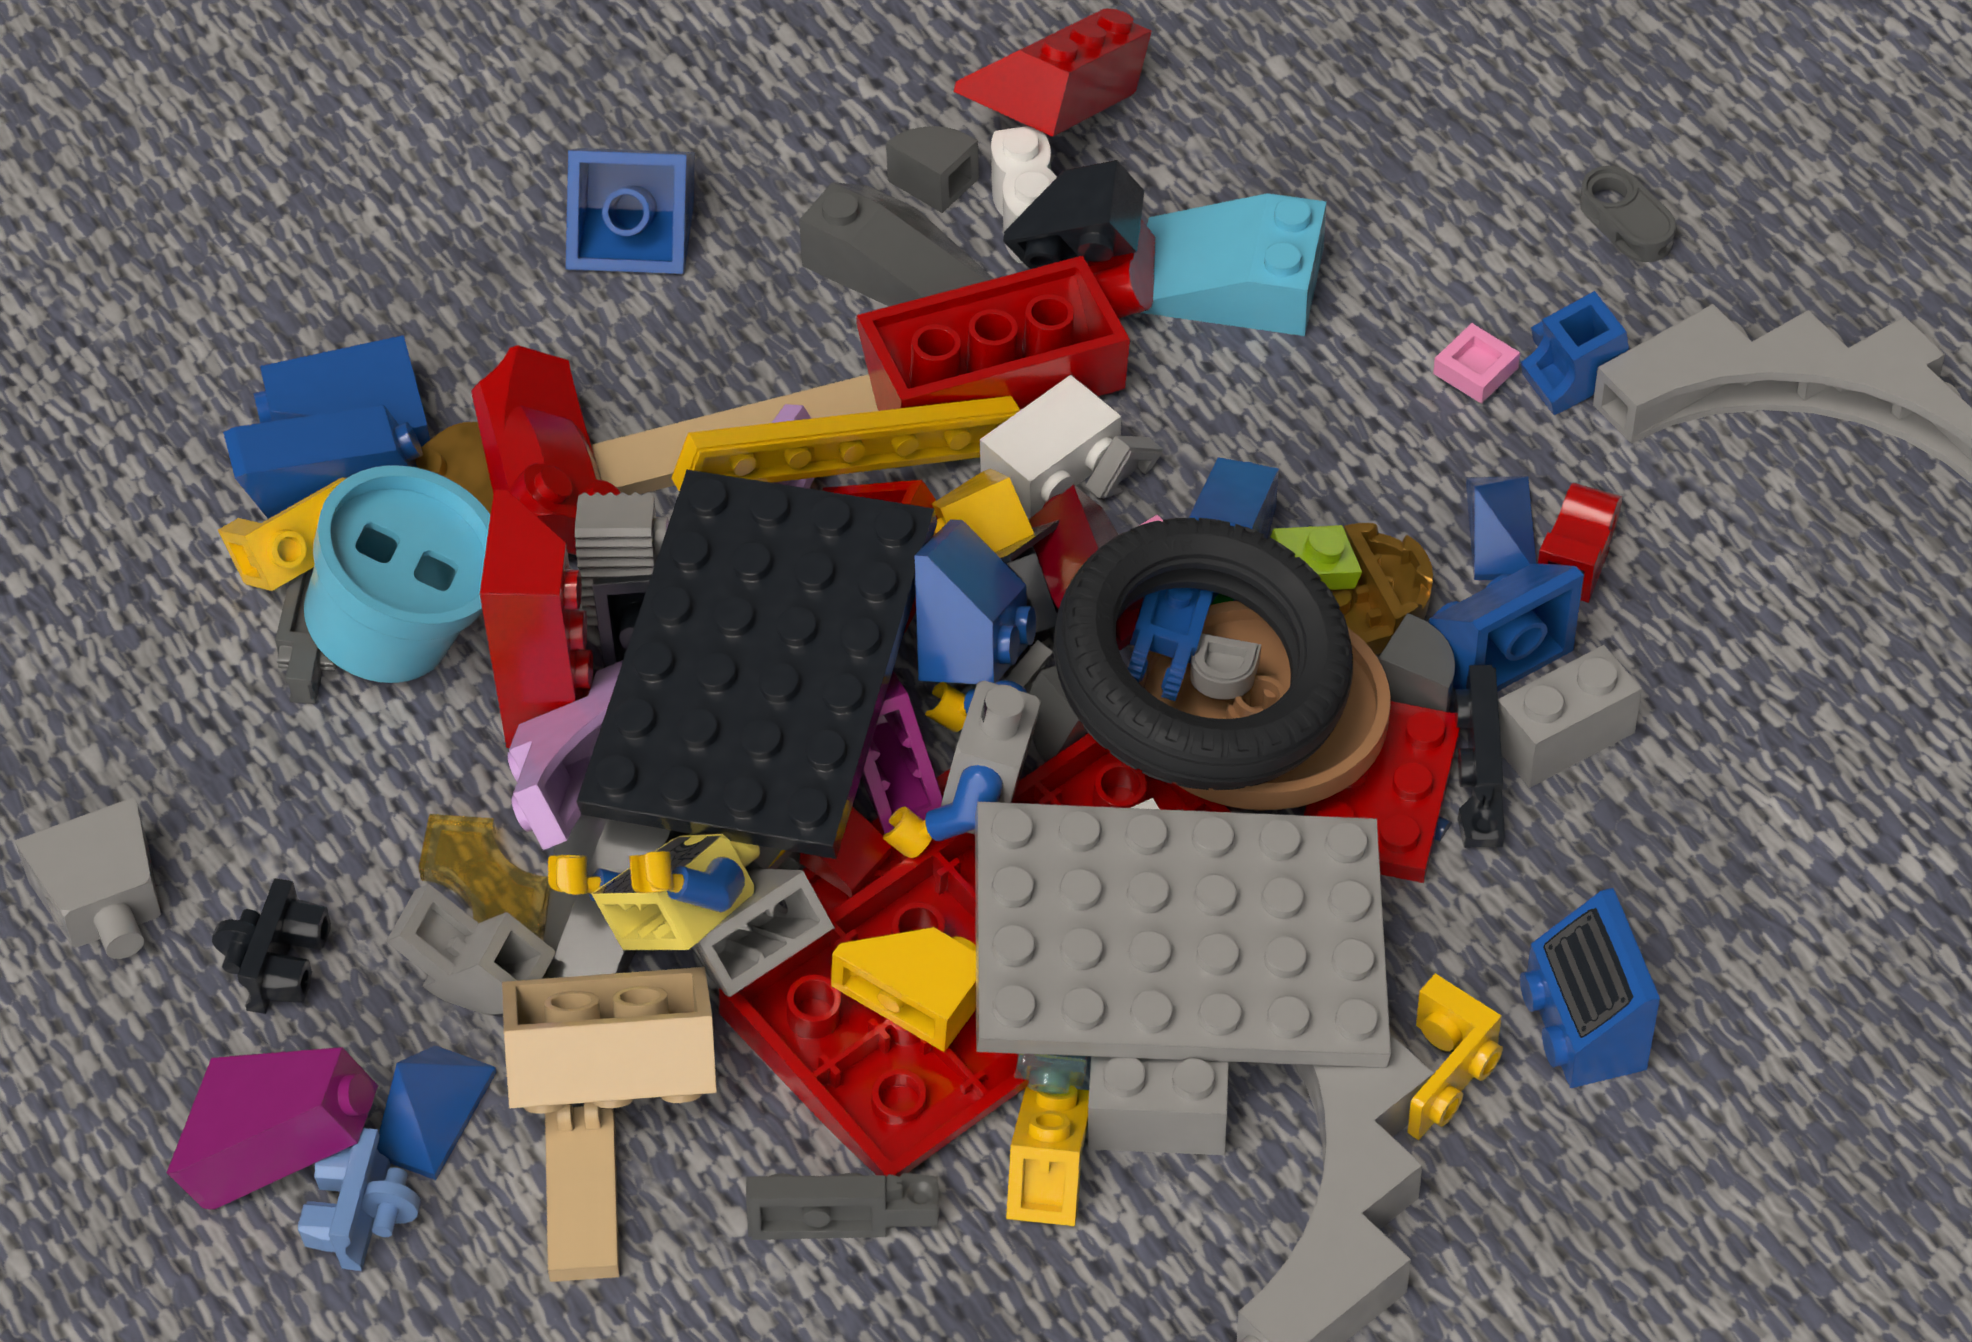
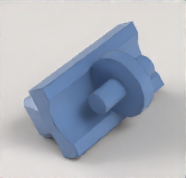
(368, 1202)

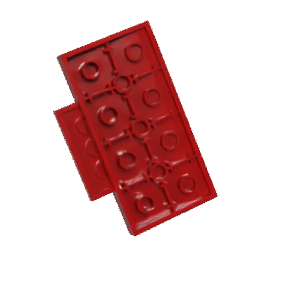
(858, 1071)

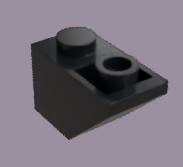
(1081, 213)

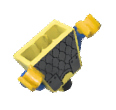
(666, 895)

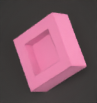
(1476, 363)

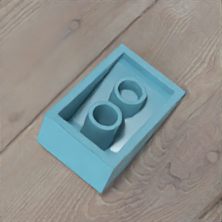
(1240, 262)

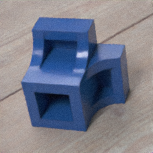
(1571, 350)

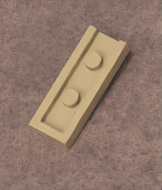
(581, 1193)

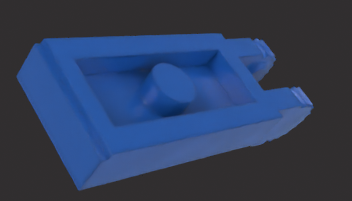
(1172, 626)

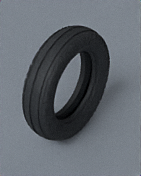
(1177, 744)

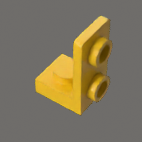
(278, 548)
(1460, 1023)
(1047, 1157)

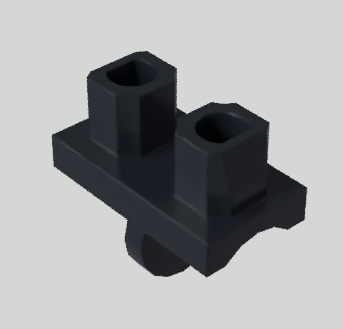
(260, 943)

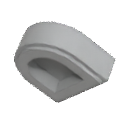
(1224, 666)

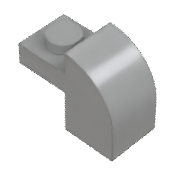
(466, 957)

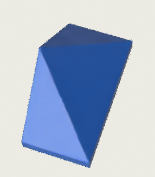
(1500, 525)
(430, 1108)

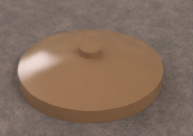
(1342, 756)

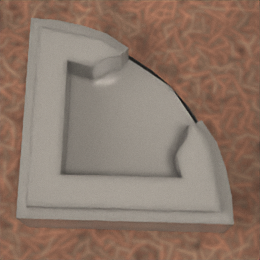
(1121, 460)

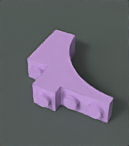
(552, 760)

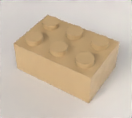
(608, 1039)

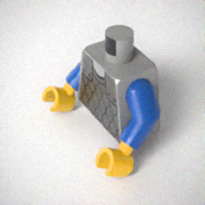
(986, 765)

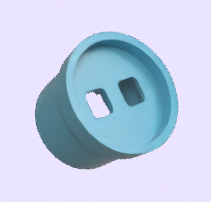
(395, 571)

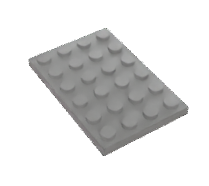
(1179, 935)

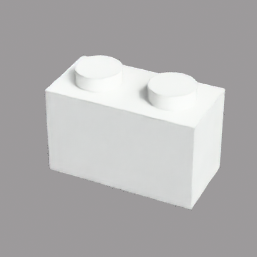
(1051, 443)

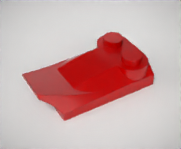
(538, 438)

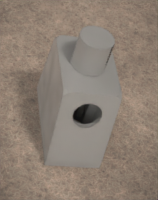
(95, 877)
(762, 931)

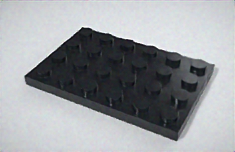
(758, 664)

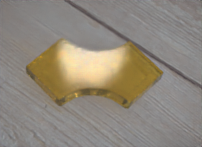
(466, 859)

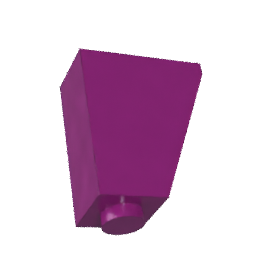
(898, 762)
(268, 1119)

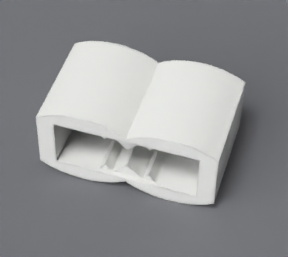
(1019, 171)

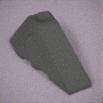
(575, 922)

